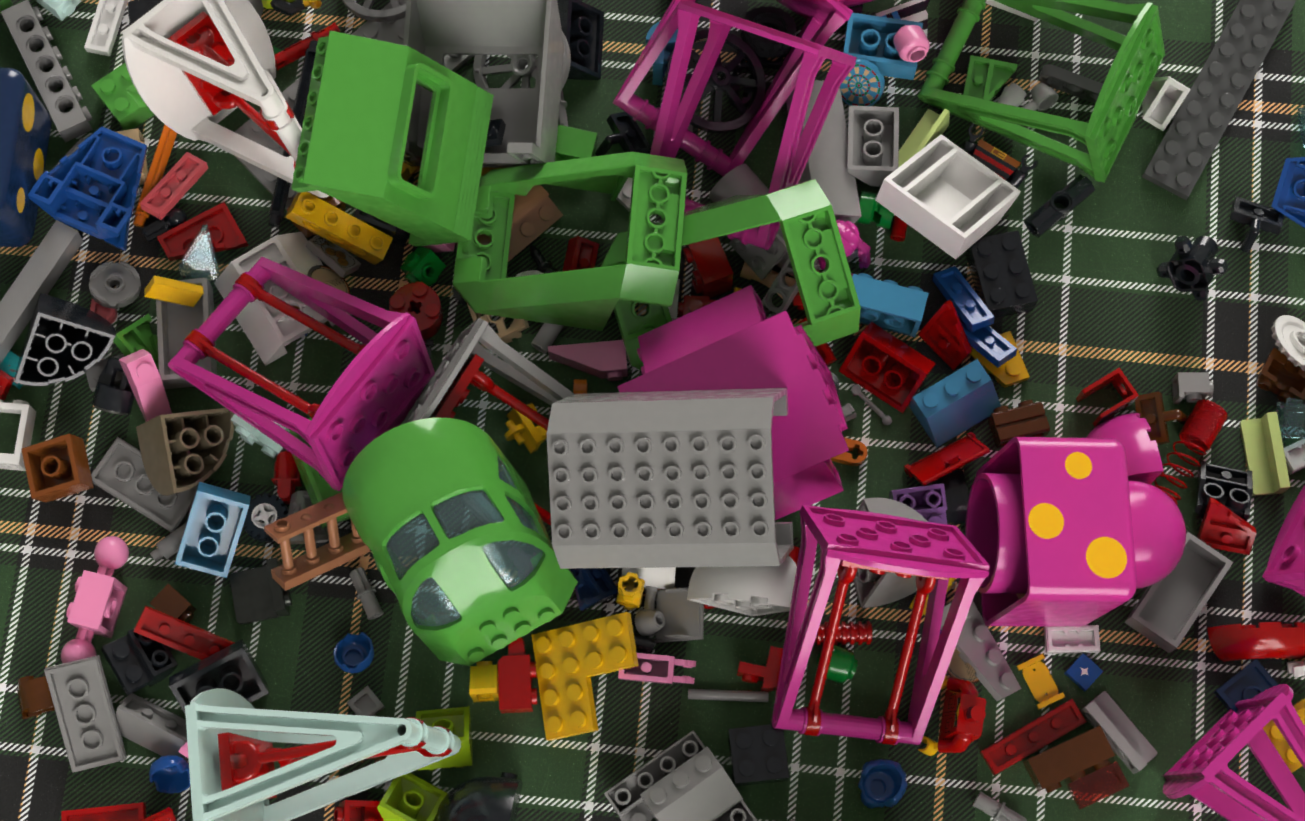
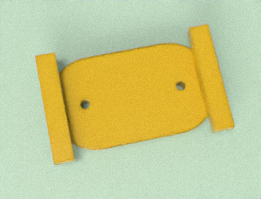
(1040, 681)

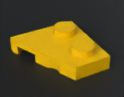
(1008, 373)

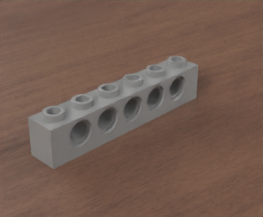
(19, 20)

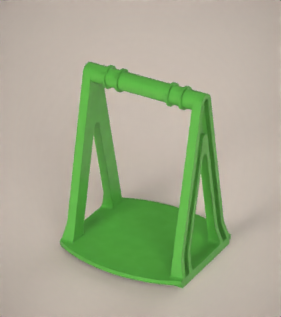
(1117, 102)

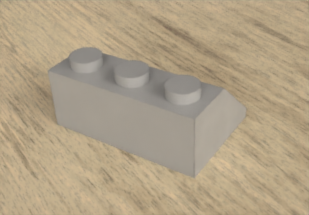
(873, 143)
(693, 791)

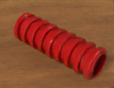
(847, 633)

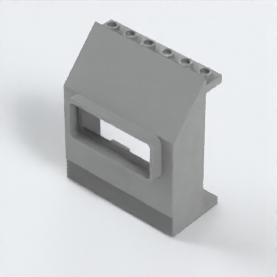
(494, 29)

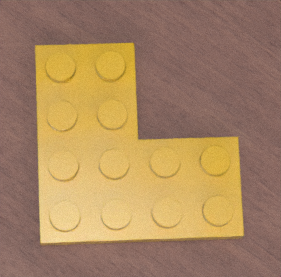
(566, 663)

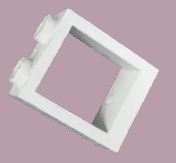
(24, 436)

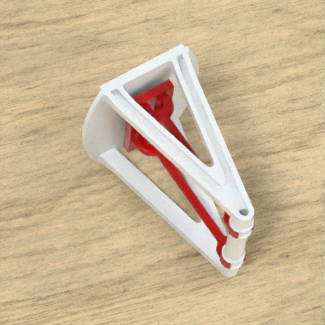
(201, 64)

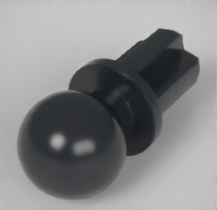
(174, 218)

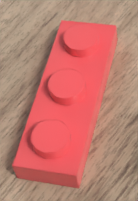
(174, 185)

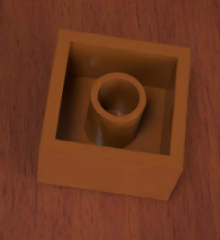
(57, 468)

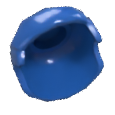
(354, 653)
(170, 774)

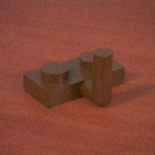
(1152, 409)

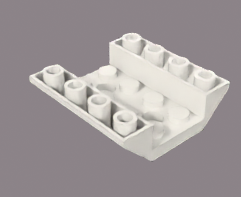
(263, 324)

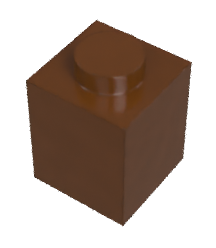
(173, 604)

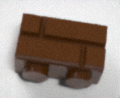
(1022, 421)

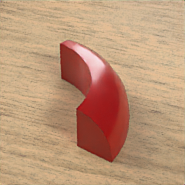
(1266, 641)

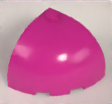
(1141, 454)

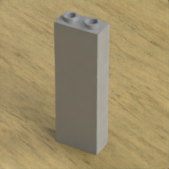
(829, 159)

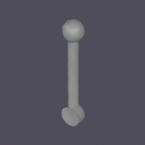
(856, 390)

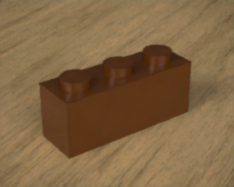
(1069, 760)

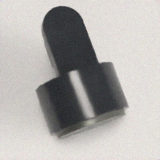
(113, 397)

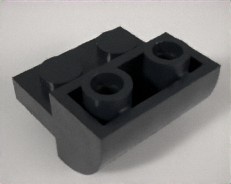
(138, 661)

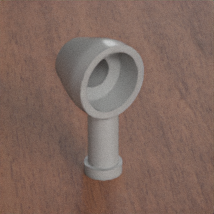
(1043, 98)
(648, 620)

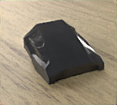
(1227, 486)

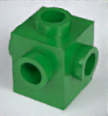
(422, 266)

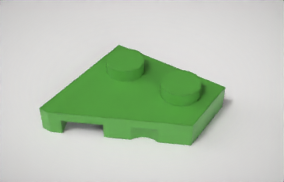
(986, 77)
(138, 337)

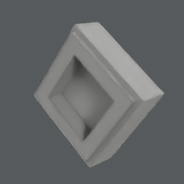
(365, 703)

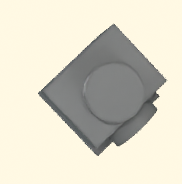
(1191, 386)

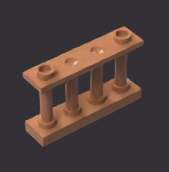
(319, 560)

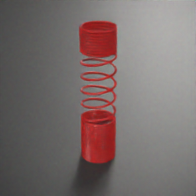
(1198, 433)

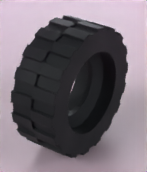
(772, 18)

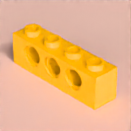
(339, 227)

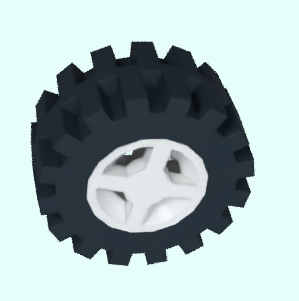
(261, 510)

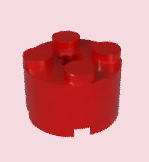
(421, 298)

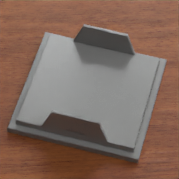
(682, 617)

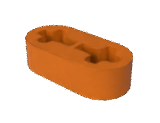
(846, 458)

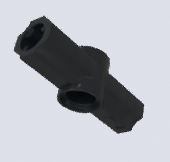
(1069, 197)

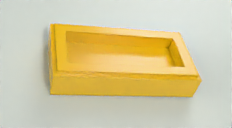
(173, 291)

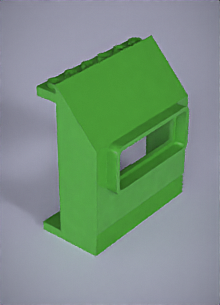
(359, 134)

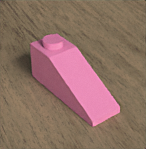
(599, 359)
(146, 384)

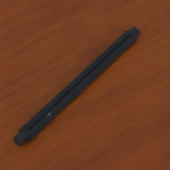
(282, 187)

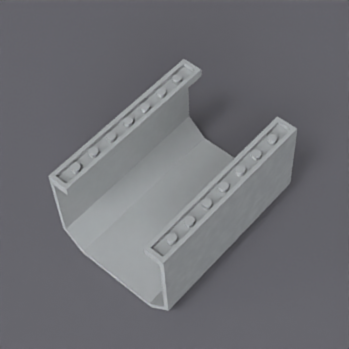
(665, 479)

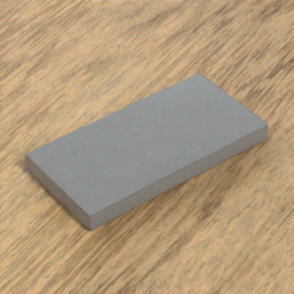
(125, 478)
(85, 713)

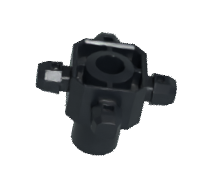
(1193, 265)

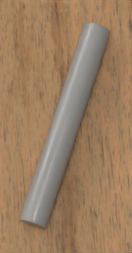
(728, 695)

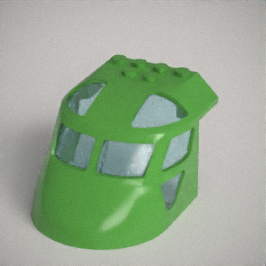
(455, 537)

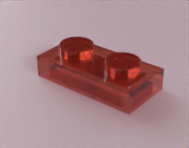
(1098, 785)

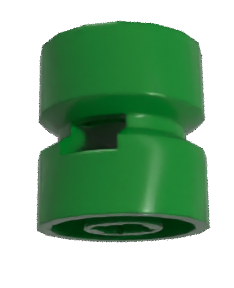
(874, 211)

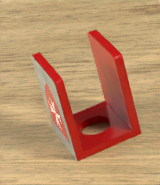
(1116, 378)

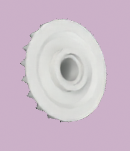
(1290, 338)

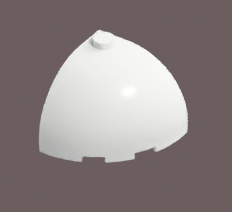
(745, 589)

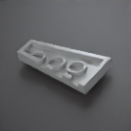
(983, 654)

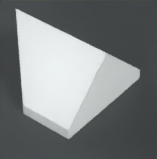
(1163, 101)

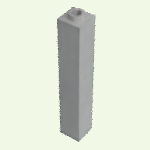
(35, 278)

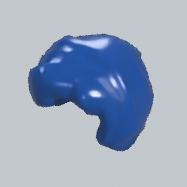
(882, 783)

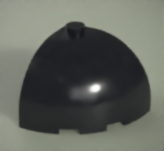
(62, 342)
(482, 799)

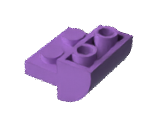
(926, 500)

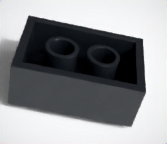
(1002, 274)
(226, 669)

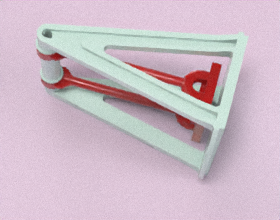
(235, 757)

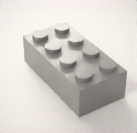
(174, 325)
(1175, 602)

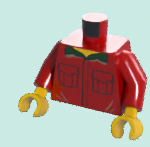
(961, 718)

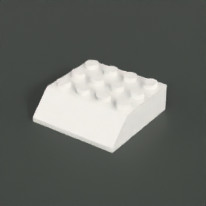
(947, 196)

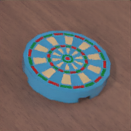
(863, 84)

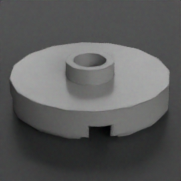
(113, 274)

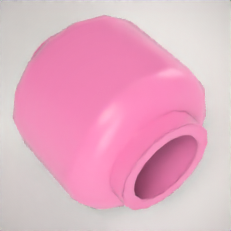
(911, 43)

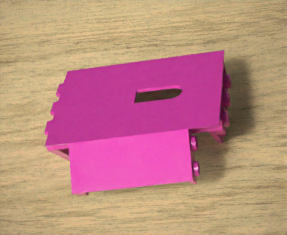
(739, 348)

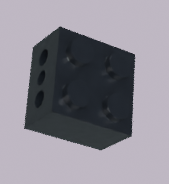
(757, 755)

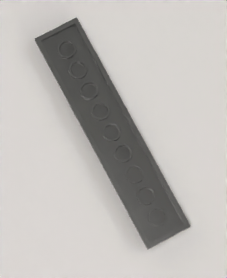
(1216, 95)

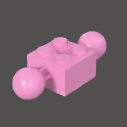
(96, 600)

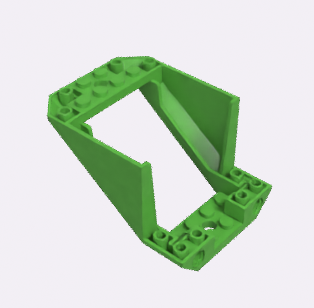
(808, 233)
(584, 295)

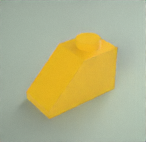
(484, 682)

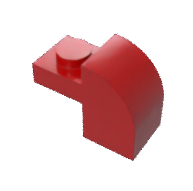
(769, 675)

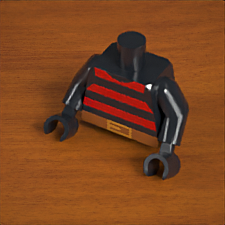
(996, 160)

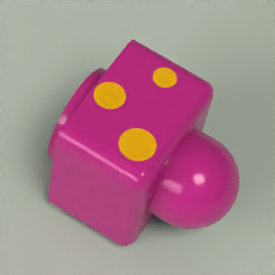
(1067, 531)

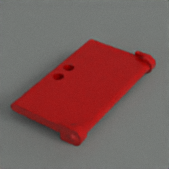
(947, 459)

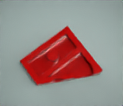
(947, 336)
(1225, 529)

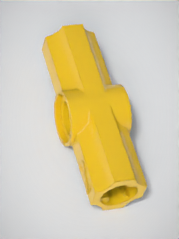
(630, 591)

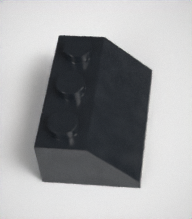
(584, 32)

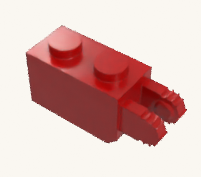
(515, 680)

